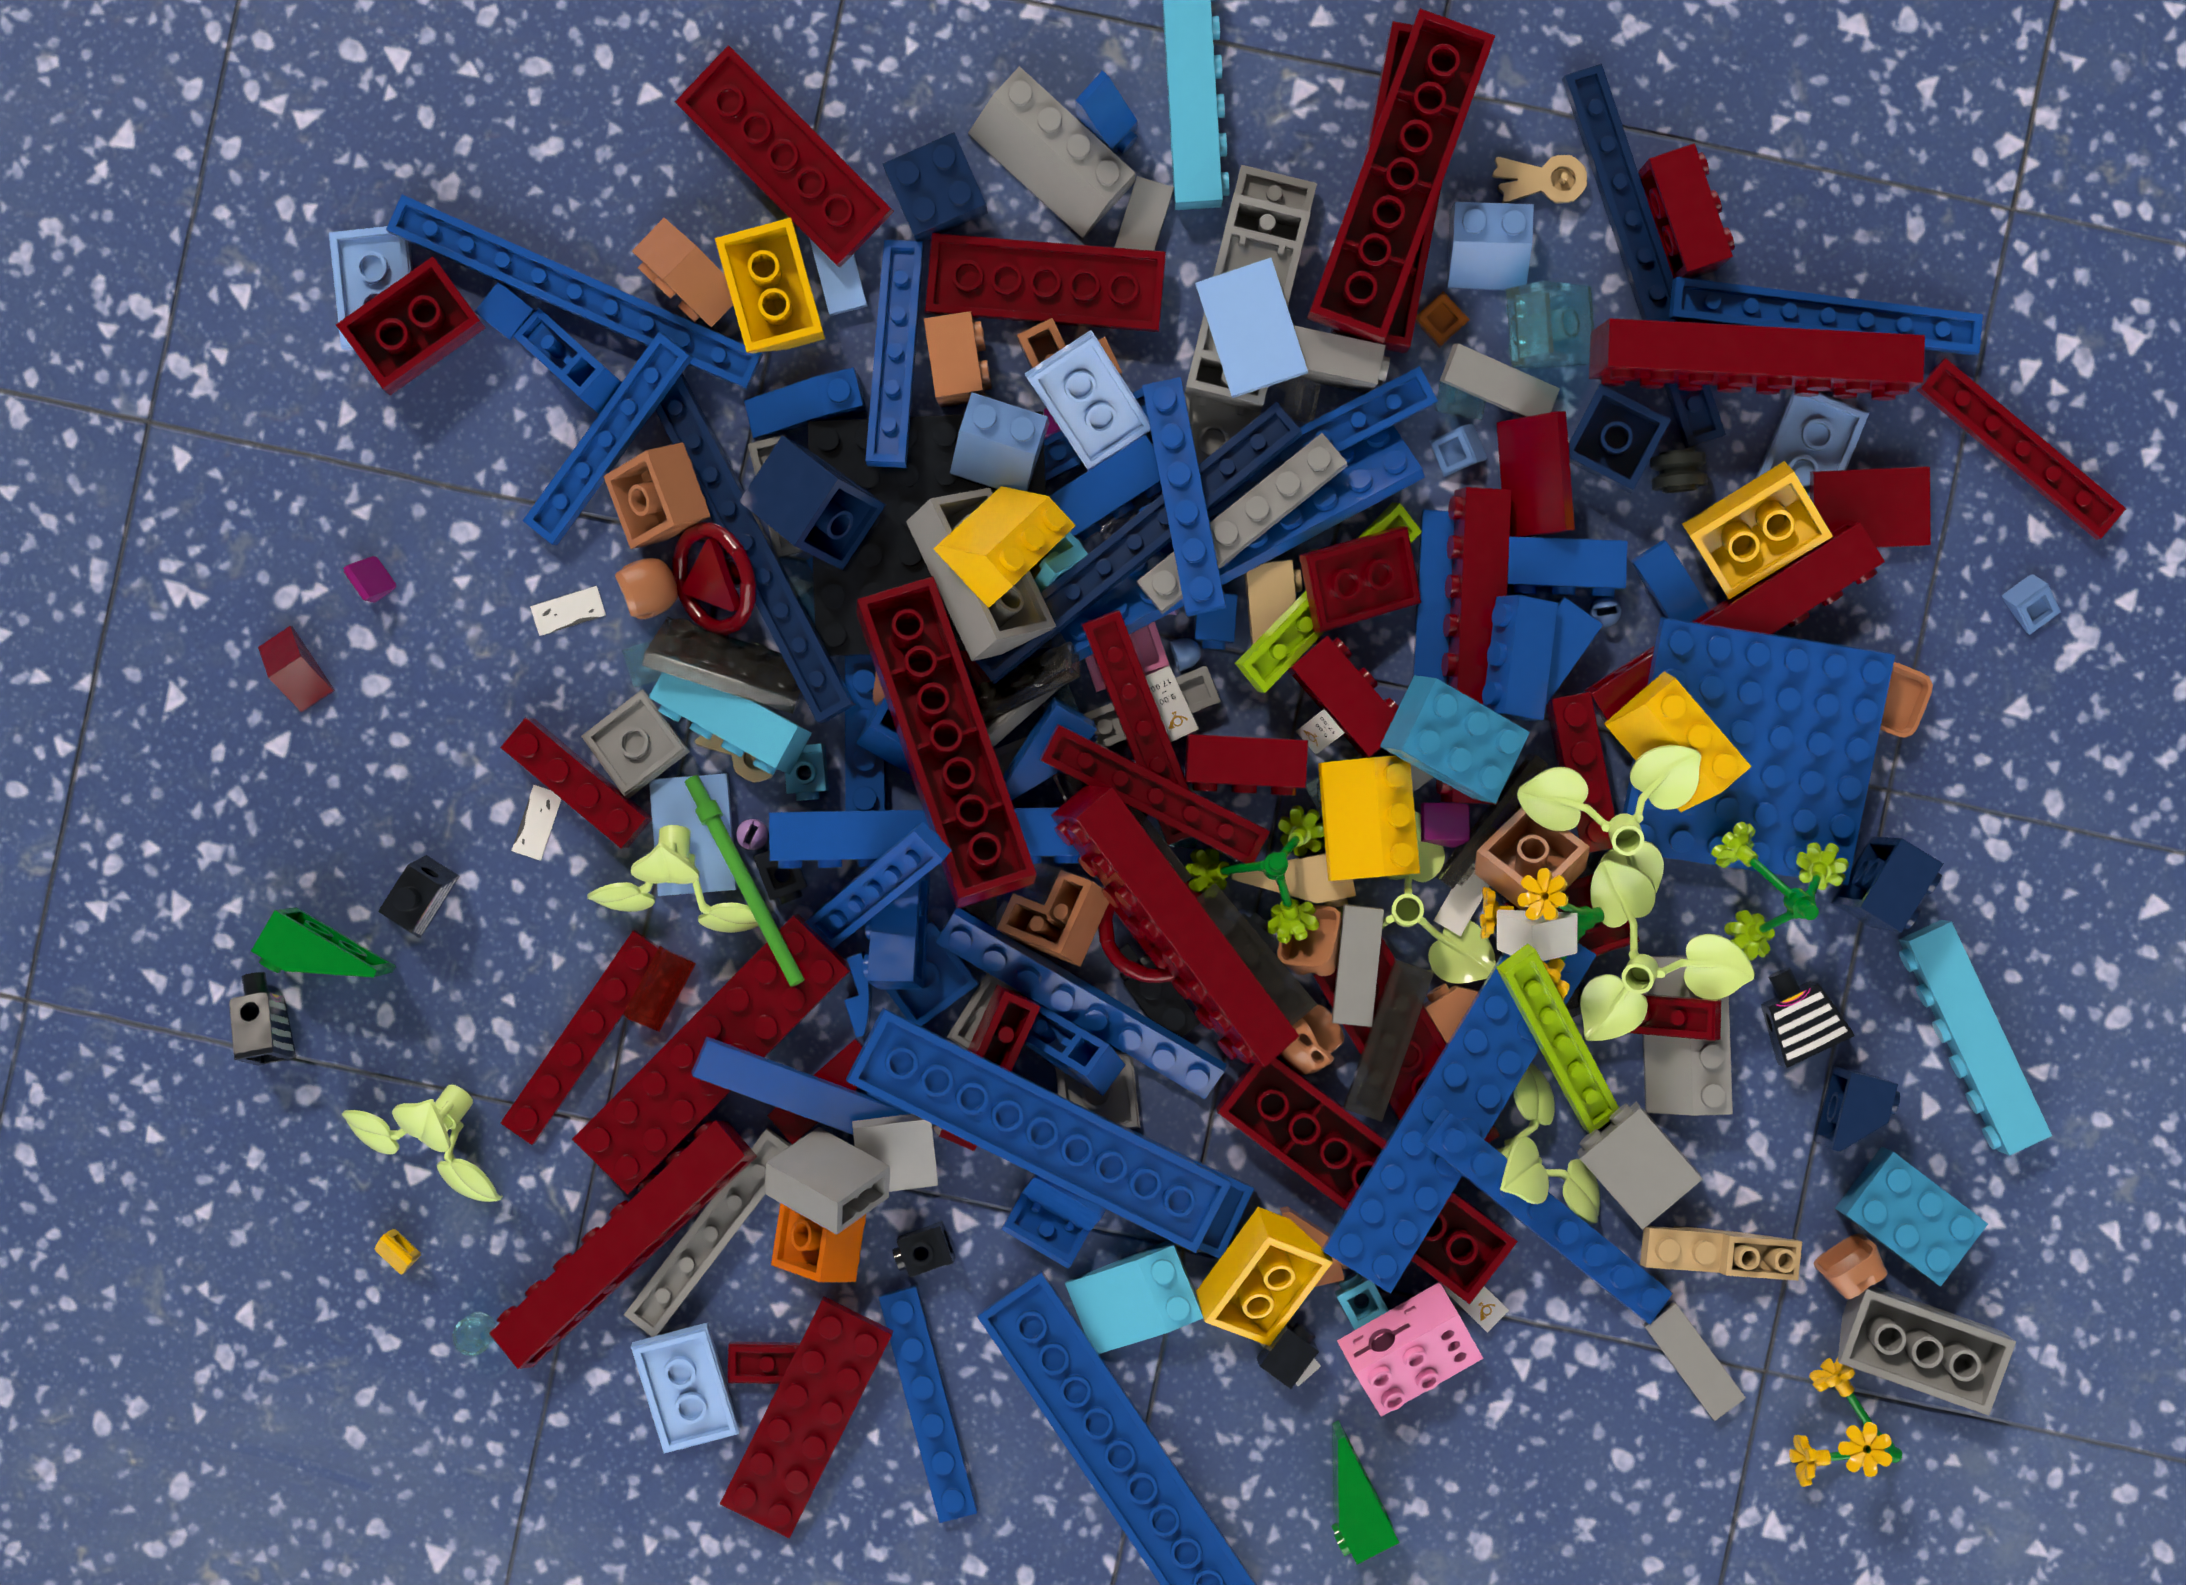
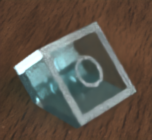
(1549, 324)

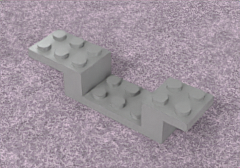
(1263, 222)

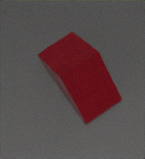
(294, 669)

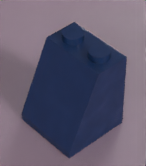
(811, 503)

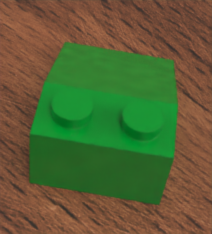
(305, 945)
(1361, 1519)

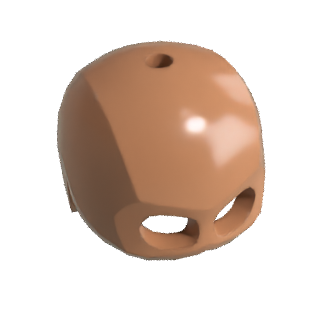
(647, 587)
(1315, 1042)

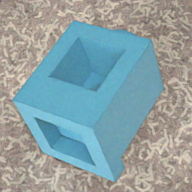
(814, 757)
(1360, 1315)

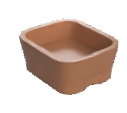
(1905, 700)
(1319, 950)
(1852, 1265)

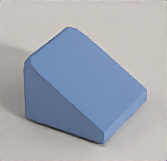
(1458, 449)
(2031, 603)

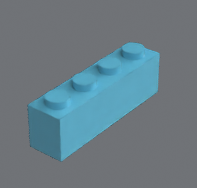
(736, 720)

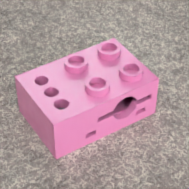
(1410, 1349)

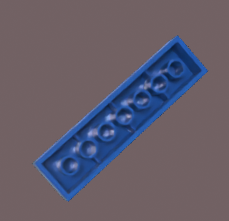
(869, 834)

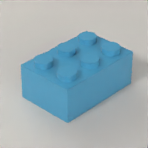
(1454, 739)
(1911, 1216)

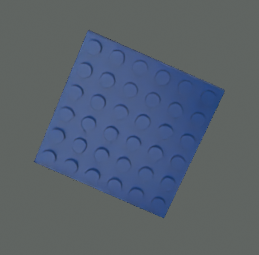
(1802, 721)

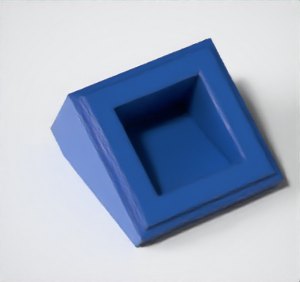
(504, 310)

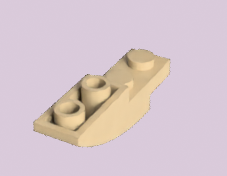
(1721, 1252)

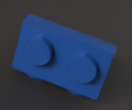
(1052, 1220)

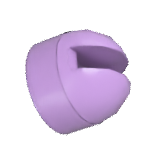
(759, 838)

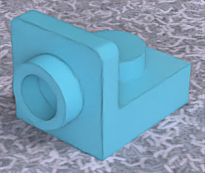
(1060, 560)

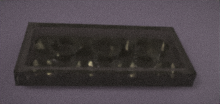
(723, 664)

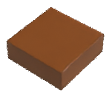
(1441, 319)

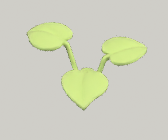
(1663, 774)
(672, 864)
(1452, 956)
(1618, 1005)
(429, 1123)
(1524, 1168)

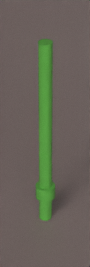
(710, 815)

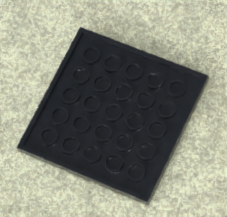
(888, 551)

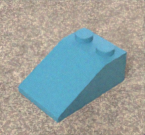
(1135, 1298)

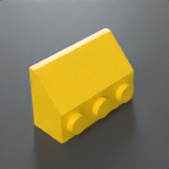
(770, 287)
(1757, 529)
(1003, 541)
(1670, 716)
(1368, 818)
(1262, 1278)

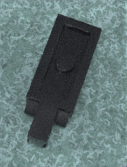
(1159, 1000)

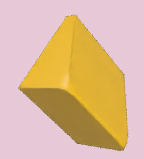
(397, 1251)

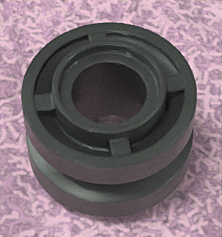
(1678, 471)

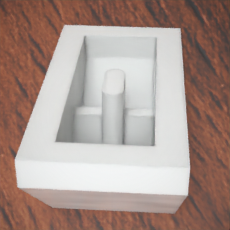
(1549, 938)

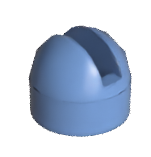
(1605, 602)
(1185, 653)

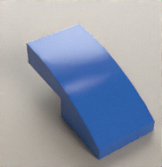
(1669, 583)
(859, 1005)

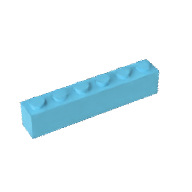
(1194, 104)
(1974, 1037)

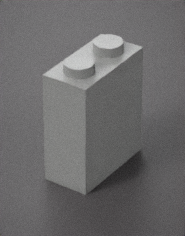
(1342, 360)
(1638, 1164)
(827, 1180)

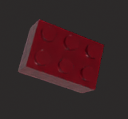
(1686, 212)
(410, 326)
(1345, 694)
(1246, 763)

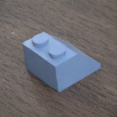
(1489, 245)
(998, 443)

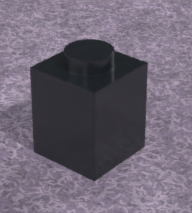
(1289, 1354)

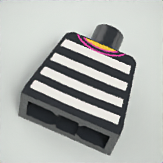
(417, 895)
(1801, 1019)
(260, 1024)

